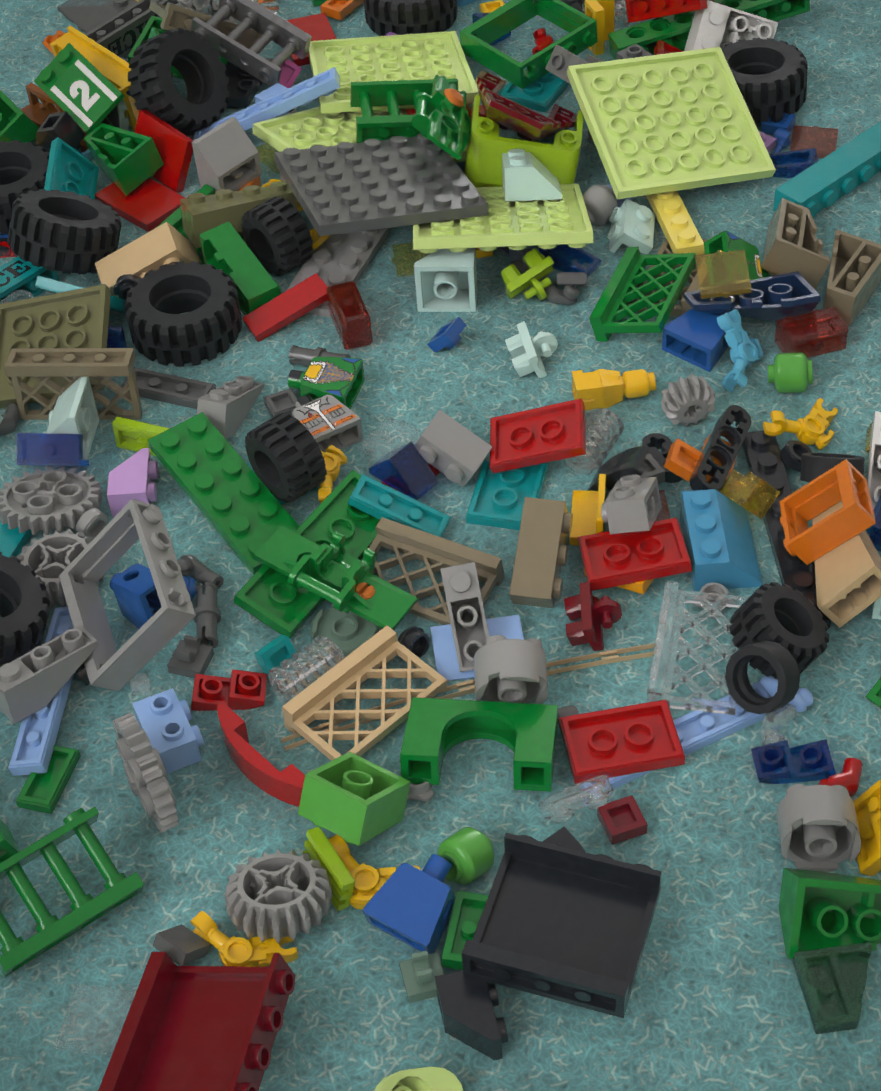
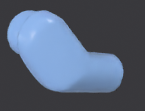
(801, 700)

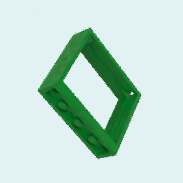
(478, 36)

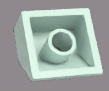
(527, 178)
(446, 281)
(76, 413)

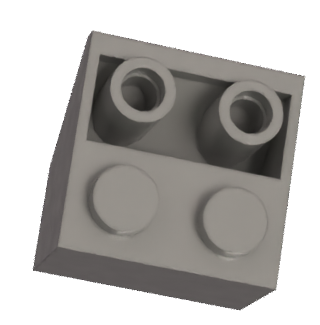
(226, 157)

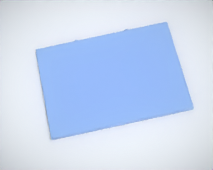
(445, 649)

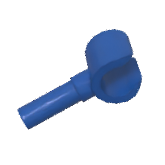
(782, 139)

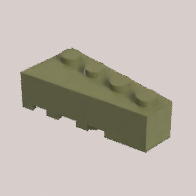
(206, 212)

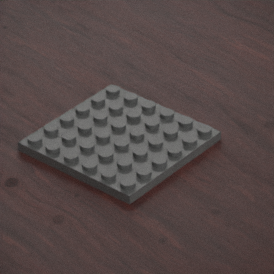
(378, 184)

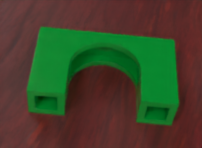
(442, 723)

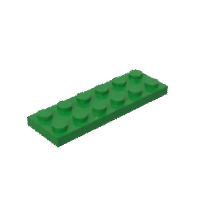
(221, 486)
(288, 607)

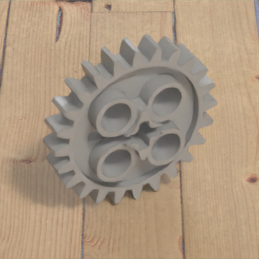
(48, 499)
(145, 772)

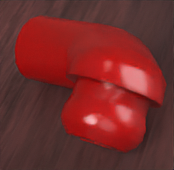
(542, 40)
(848, 778)

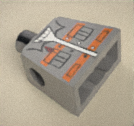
(329, 421)

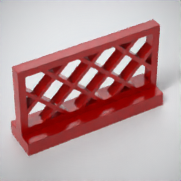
(650, 9)

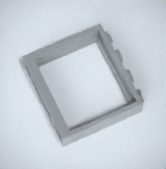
(79, 580)

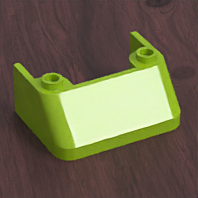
(485, 151)

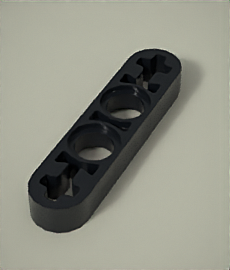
(723, 452)

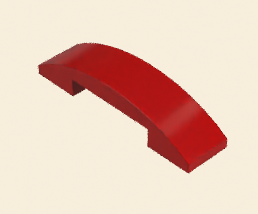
(282, 785)

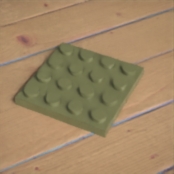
(52, 321)

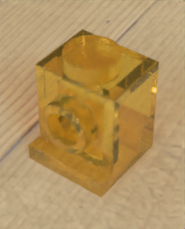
(749, 492)

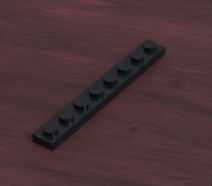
(765, 462)

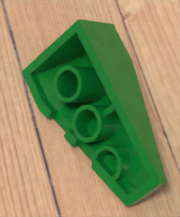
(828, 910)

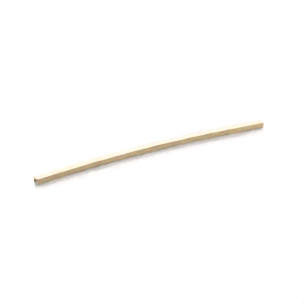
(471, 689)

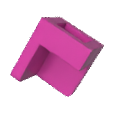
(289, 73)

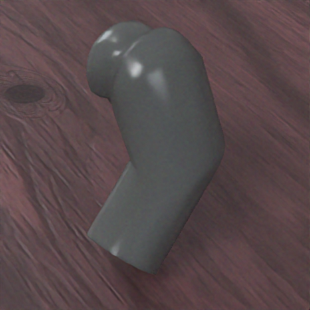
(193, 567)

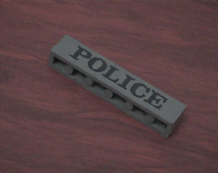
(124, 28)

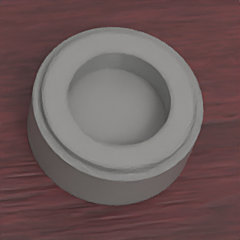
(92, 522)

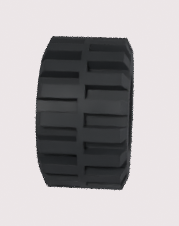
(277, 235)
(285, 457)
(781, 617)

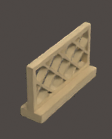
(341, 683)

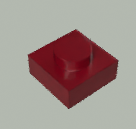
(622, 819)

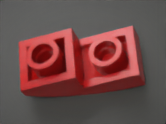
(239, 692)

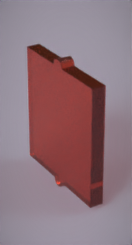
(814, 137)

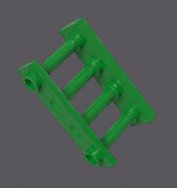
(392, 95)
(84, 907)

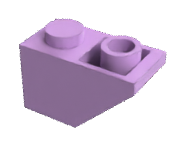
(133, 481)

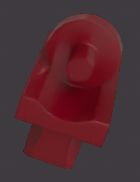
(594, 616)

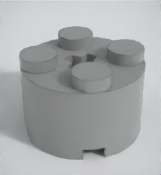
(511, 671)
(818, 827)

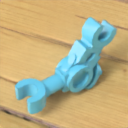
(743, 349)

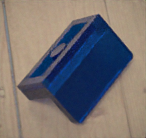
(50, 449)

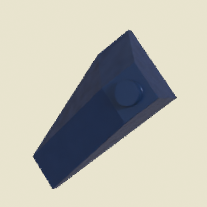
(770, 298)

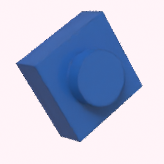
(786, 123)
(447, 335)

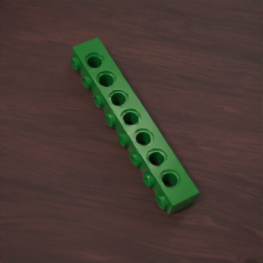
(676, 28)

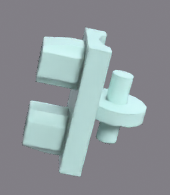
(528, 350)

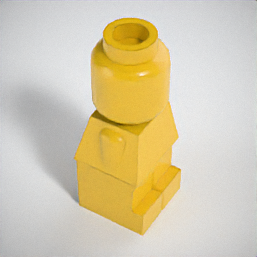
(606, 387)

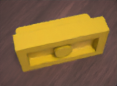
(603, 13)
(587, 511)

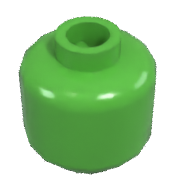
(791, 372)
(468, 853)

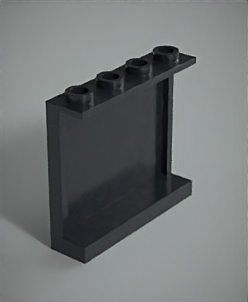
(564, 925)

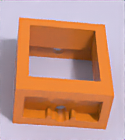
(835, 485)

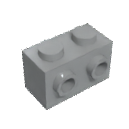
(452, 448)
(632, 504)

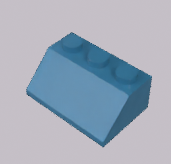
(718, 541)

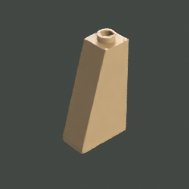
(847, 576)

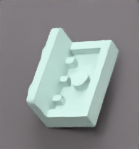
(632, 226)

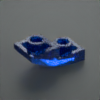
(782, 765)

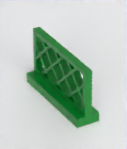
(622, 290)

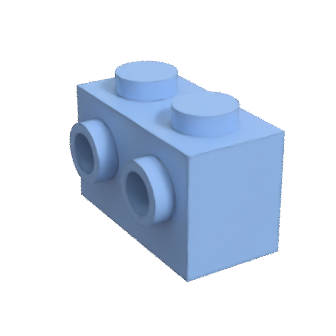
(169, 730)

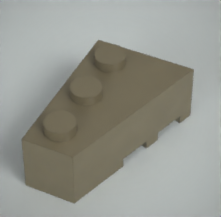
(793, 244)
(852, 274)
(540, 552)

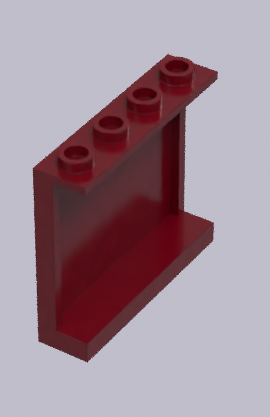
(200, 1027)

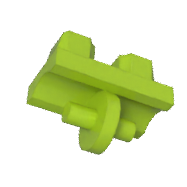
(538, 268)

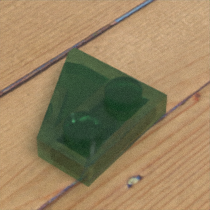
(833, 984)

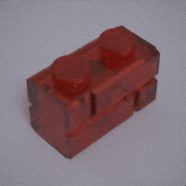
(349, 315)
(812, 333)

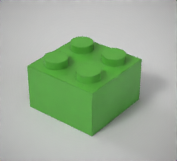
(353, 798)

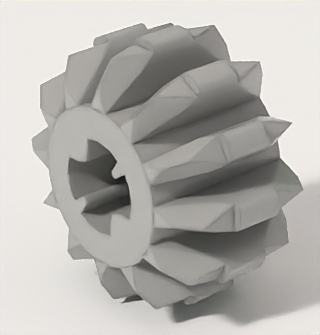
(688, 400)

